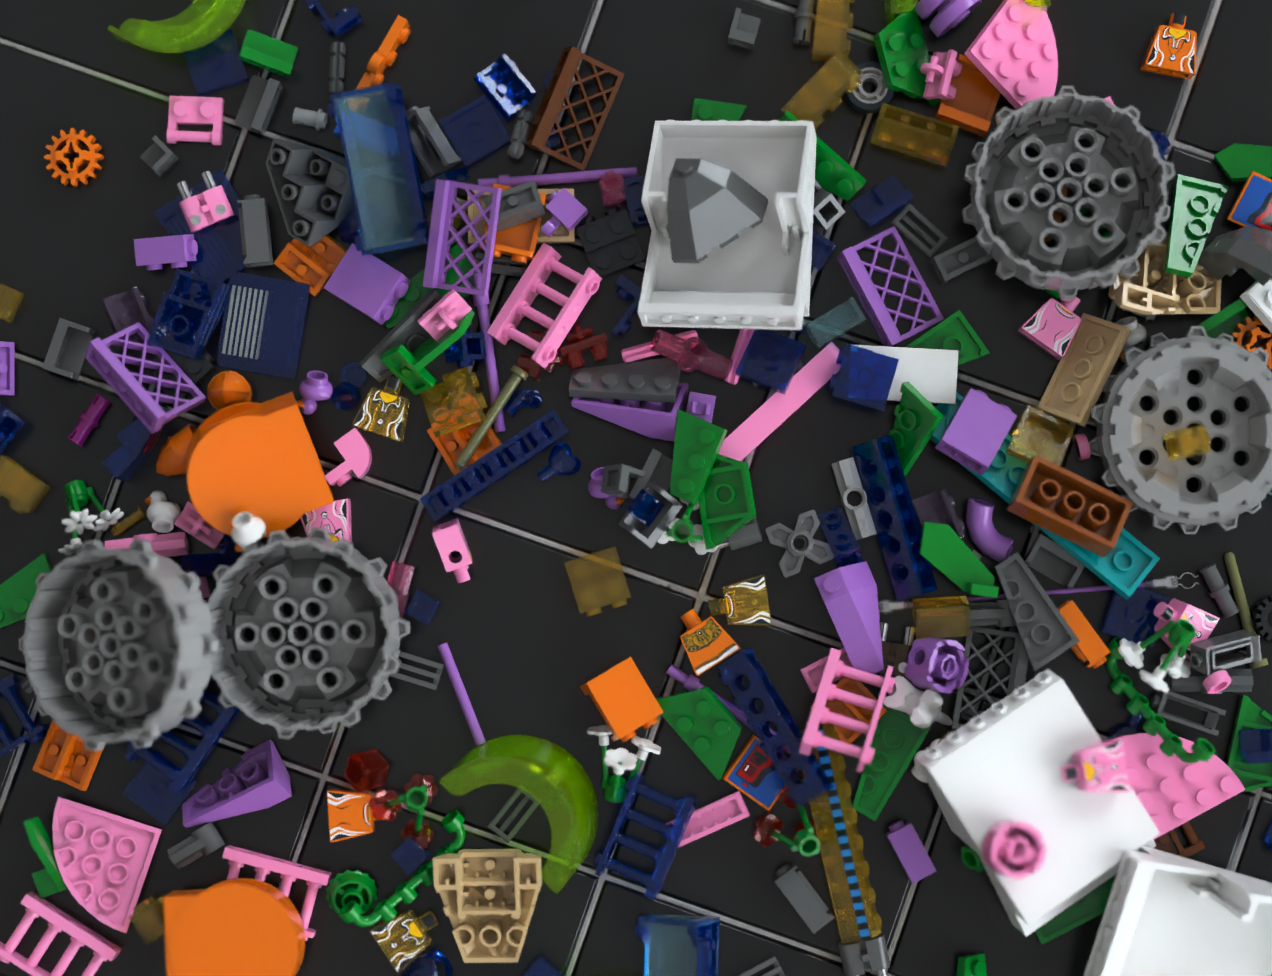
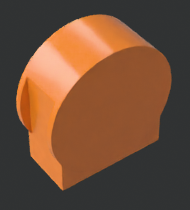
(256, 463)
(233, 931)

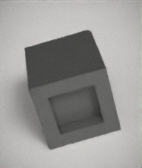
(743, 30)
(159, 157)
(618, 480)

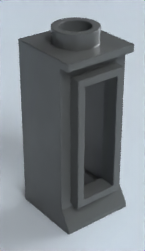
(426, 132)
(255, 231)
(1203, 652)
(1159, 701)
(803, 897)

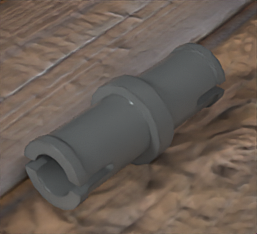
(804, 17)
(1219, 590)

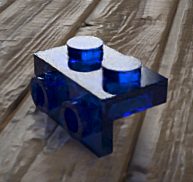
(506, 86)

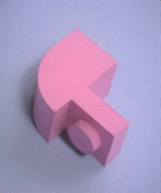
(357, 456)

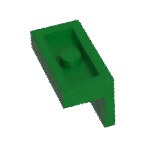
(268, 53)
(1226, 319)

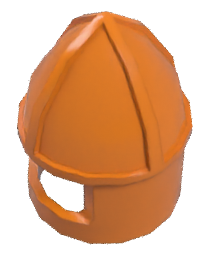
(228, 389)
(173, 452)

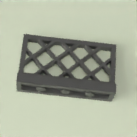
(1017, 674)

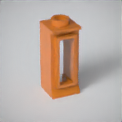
(1090, 647)

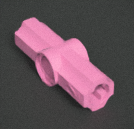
(165, 545)

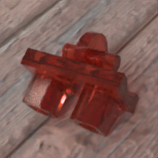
(596, 344)
(529, 365)

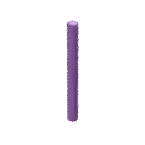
(461, 694)

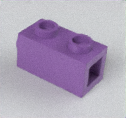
(166, 249)
(910, 851)

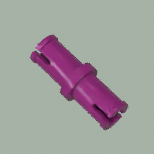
(89, 420)

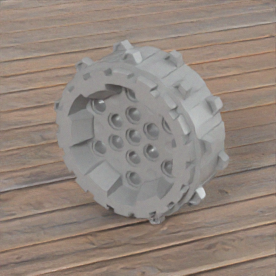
(1117, 151)
(1127, 430)
(357, 597)
(118, 644)

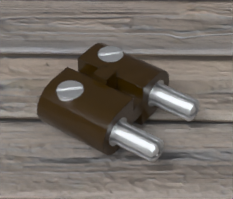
(894, 653)

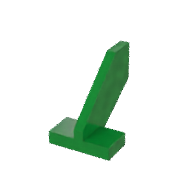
(1242, 158)
(410, 366)
(955, 560)
(48, 880)

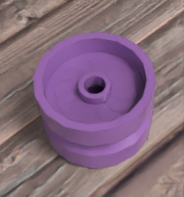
(949, 13)

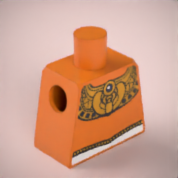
(705, 642)

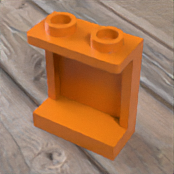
(973, 100)
(519, 240)
(623, 699)

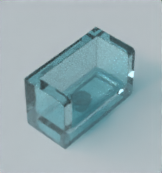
(835, 323)

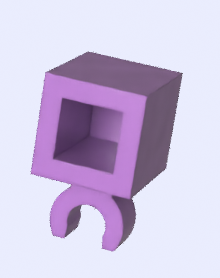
(564, 211)
(701, 405)

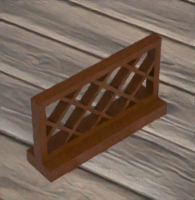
(553, 100)

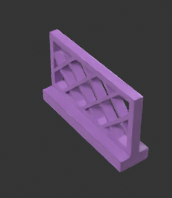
(442, 229)
(868, 292)
(128, 384)

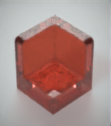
(366, 770)

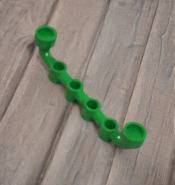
(1155, 724)
(405, 891)

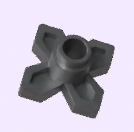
(813, 549)

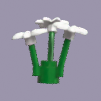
(77, 497)

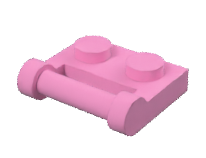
(195, 111)

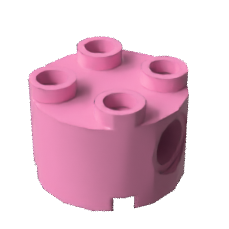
(1013, 849)

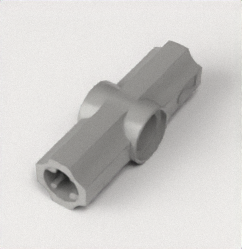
(848, 481)

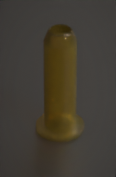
(129, 521)

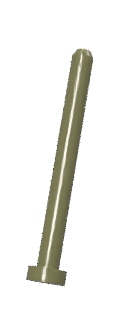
(495, 409)
(1241, 601)

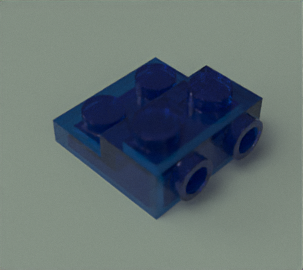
(863, 377)

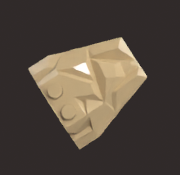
(1166, 293)
(489, 900)

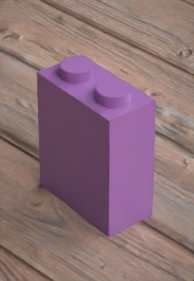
(367, 285)
(976, 431)

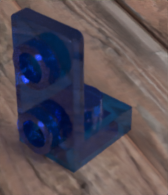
(344, 20)
(626, 290)
(840, 537)
(207, 563)

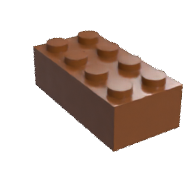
(1069, 506)

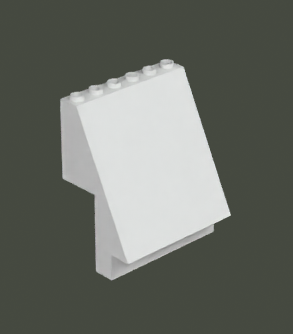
(766, 271)
(1010, 770)
(1183, 920)

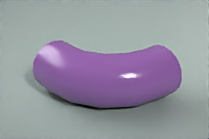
(983, 532)

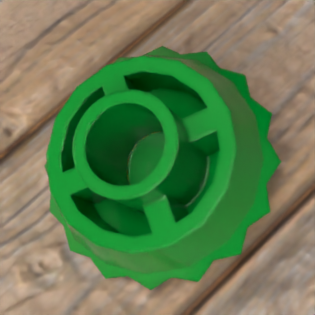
(350, 887)

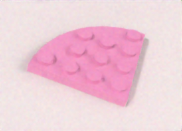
(1017, 53)
(1171, 788)
(102, 859)

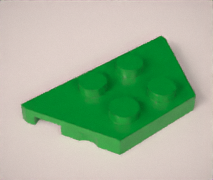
(901, 53)
(726, 500)
(1249, 717)
(703, 726)

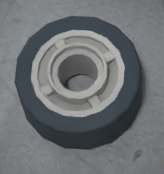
(869, 102)

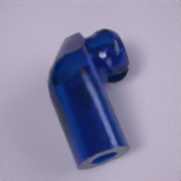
(522, 398)

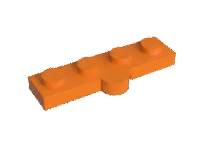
(386, 53)

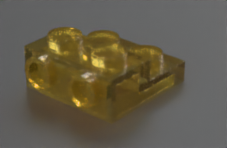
(454, 402)
(1040, 435)
(598, 581)

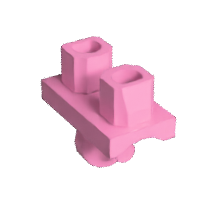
(939, 74)
(444, 314)
(195, 525)

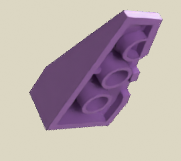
(645, 417)
(853, 607)
(248, 787)

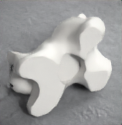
(921, 706)

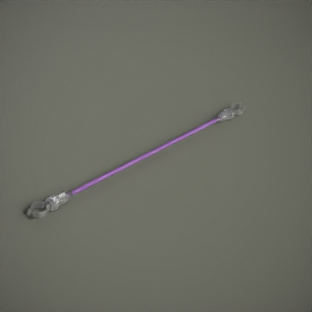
(1167, 582)

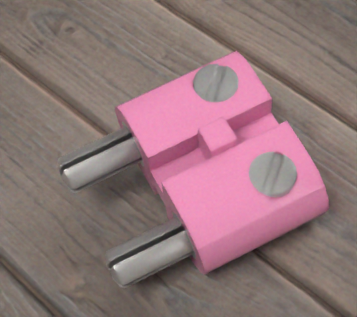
(206, 207)

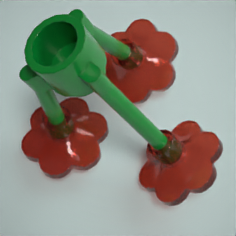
(418, 794)
(805, 835)

